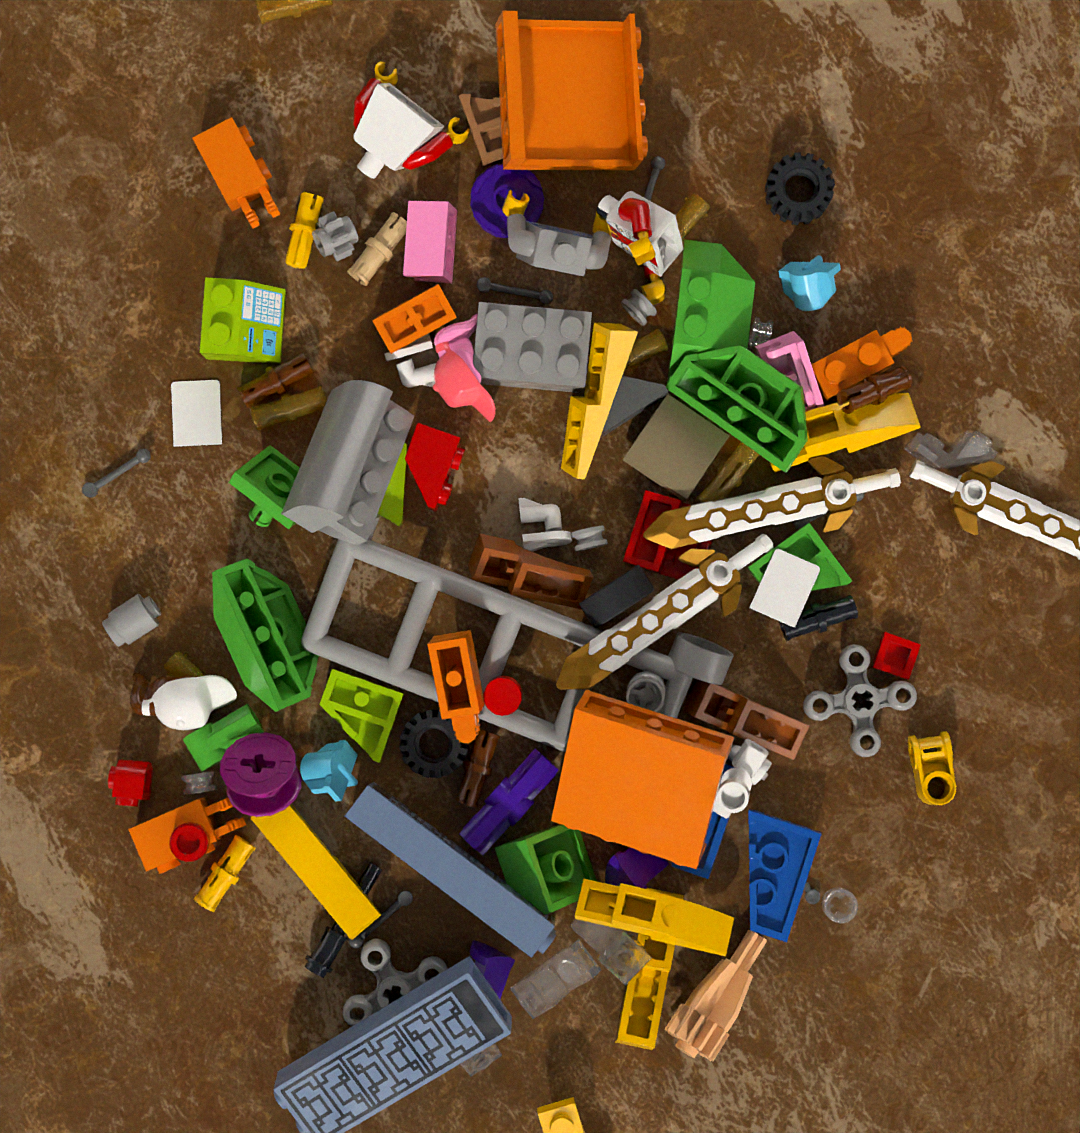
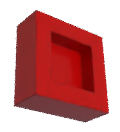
(895, 656)

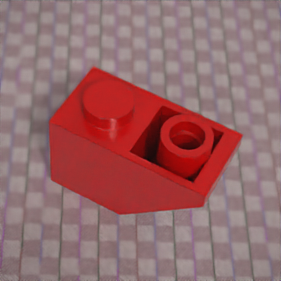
(431, 460)

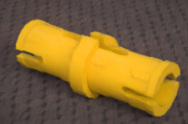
(224, 873)

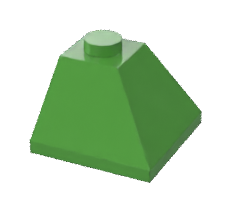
(547, 867)

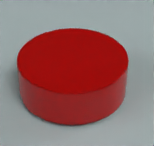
(503, 695)
(189, 842)

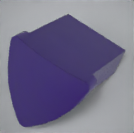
(633, 868)
(492, 964)

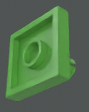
(267, 483)

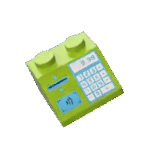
(242, 321)

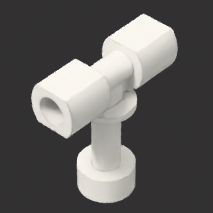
(737, 782)

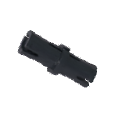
(821, 617)

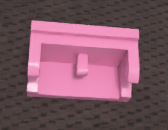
(430, 241)
(791, 358)

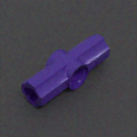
(509, 801)

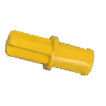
(302, 229)

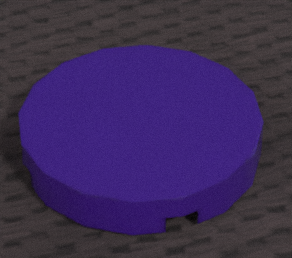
(490, 194)

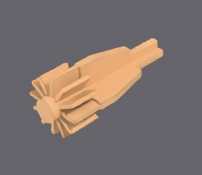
(715, 1002)

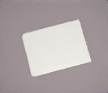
(196, 413)
(785, 587)

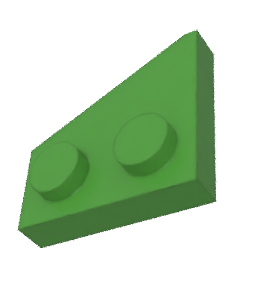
(809, 547)

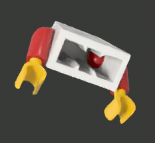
(396, 128)
(646, 234)

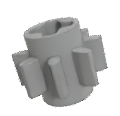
(335, 236)

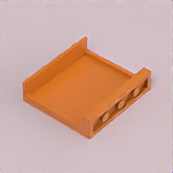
(570, 94)
(640, 778)

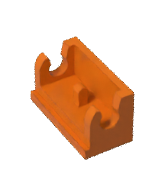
(414, 318)

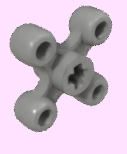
(861, 717)
(386, 978)

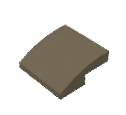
(676, 447)

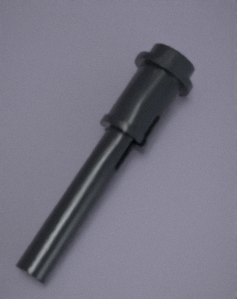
(334, 937)

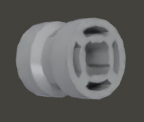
(645, 696)

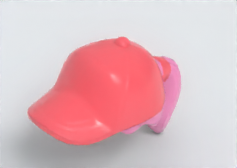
(455, 372)

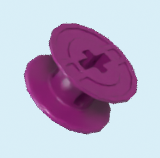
(260, 774)

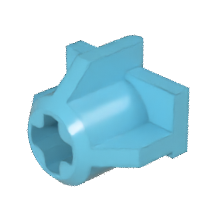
(809, 282)
(330, 769)

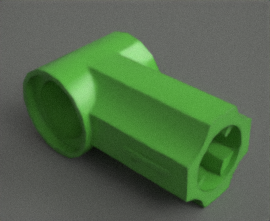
(211, 741)

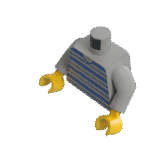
(554, 246)

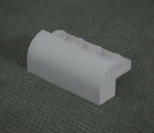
(349, 461)

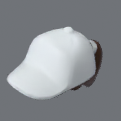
(181, 701)

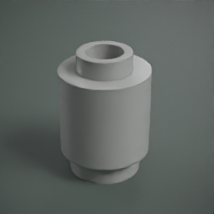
(132, 620)

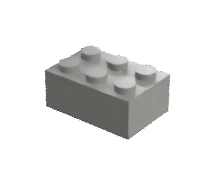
(532, 347)

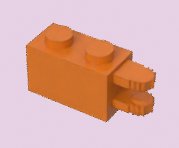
(235, 169)
(858, 360)
(457, 682)
(154, 835)

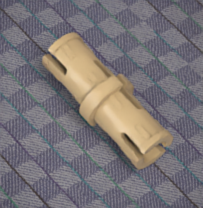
(378, 249)

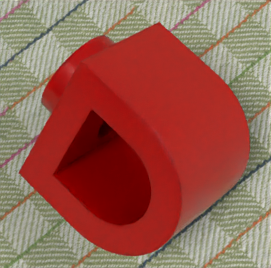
(130, 782)

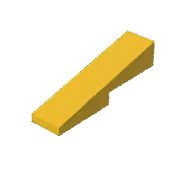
(588, 413)
(319, 870)
(646, 993)

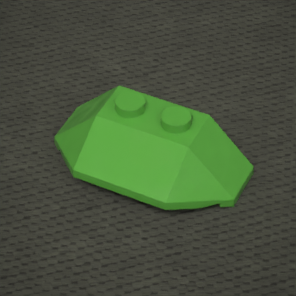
(711, 302)
(746, 400)
(263, 633)

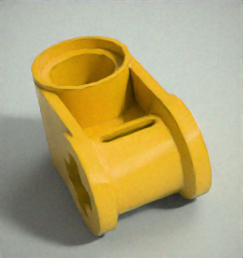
(932, 765)

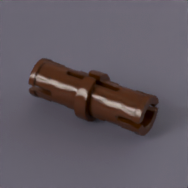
(275, 380)
(874, 389)
(477, 768)

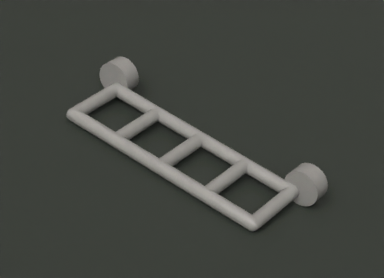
(687, 659)

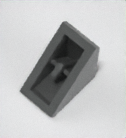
(631, 399)

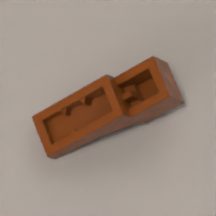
(527, 573)
(746, 718)

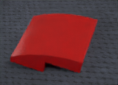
(653, 555)

